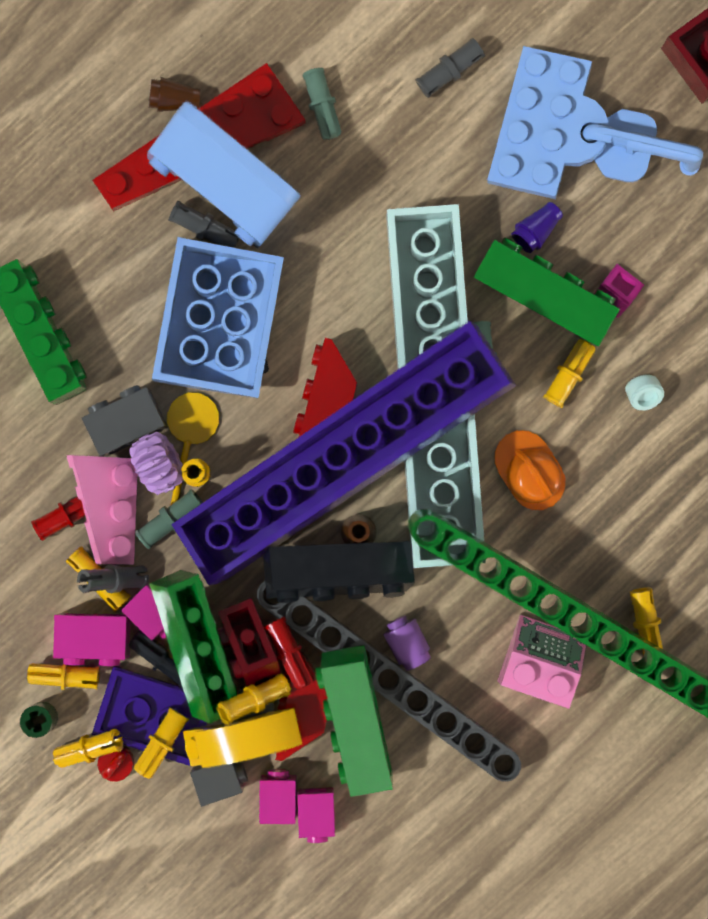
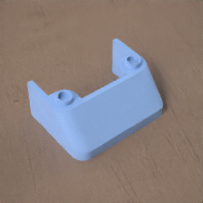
(223, 173)

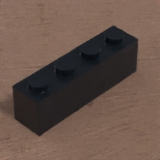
(338, 570)

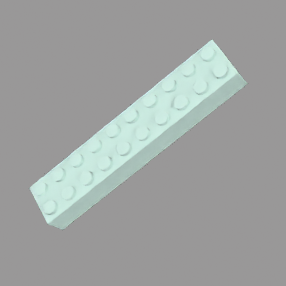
(426, 309)

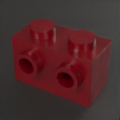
(249, 642)

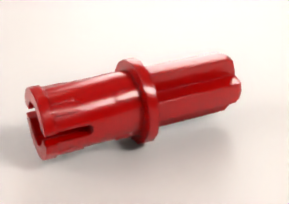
(59, 518)
(289, 653)

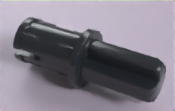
(156, 655)

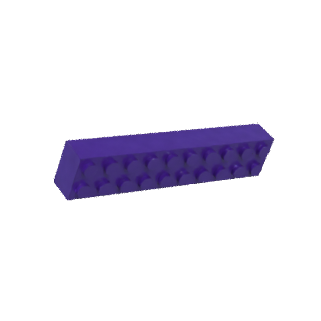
(344, 453)

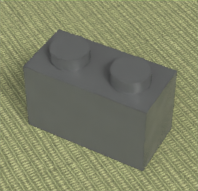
(123, 421)

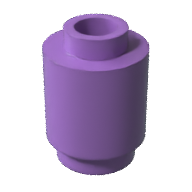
(407, 642)

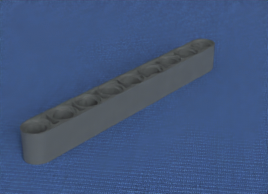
(400, 691)

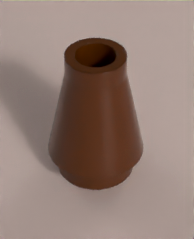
(170, 95)
(355, 520)

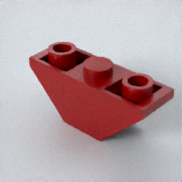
(330, 389)
(308, 711)

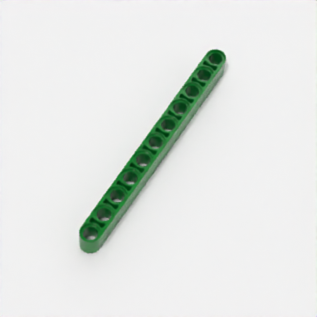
(561, 613)

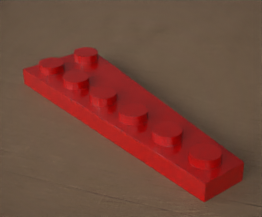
(247, 111)

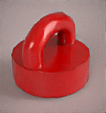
(116, 765)

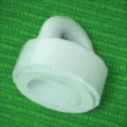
(644, 392)

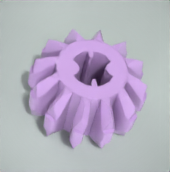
(156, 463)

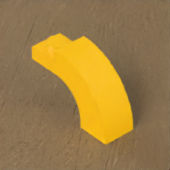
(242, 739)

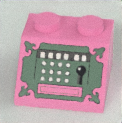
(543, 662)

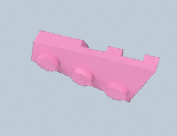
(109, 502)

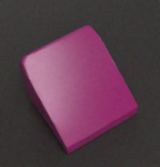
(622, 287)

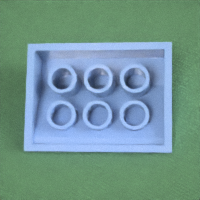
(217, 318)

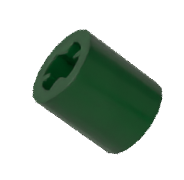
(33, 730)

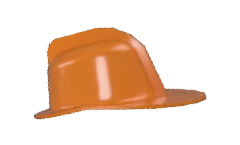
(530, 470)

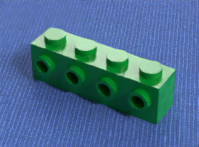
(546, 292)
(38, 335)
(194, 643)
(356, 721)

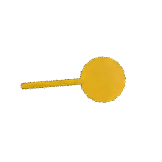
(192, 420)

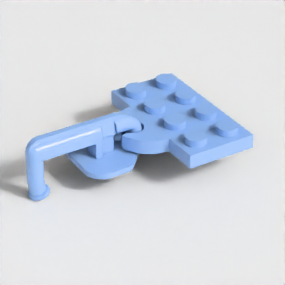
(546, 127)

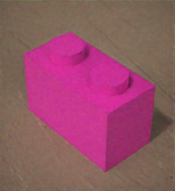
(91, 637)

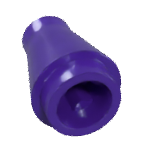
(536, 228)

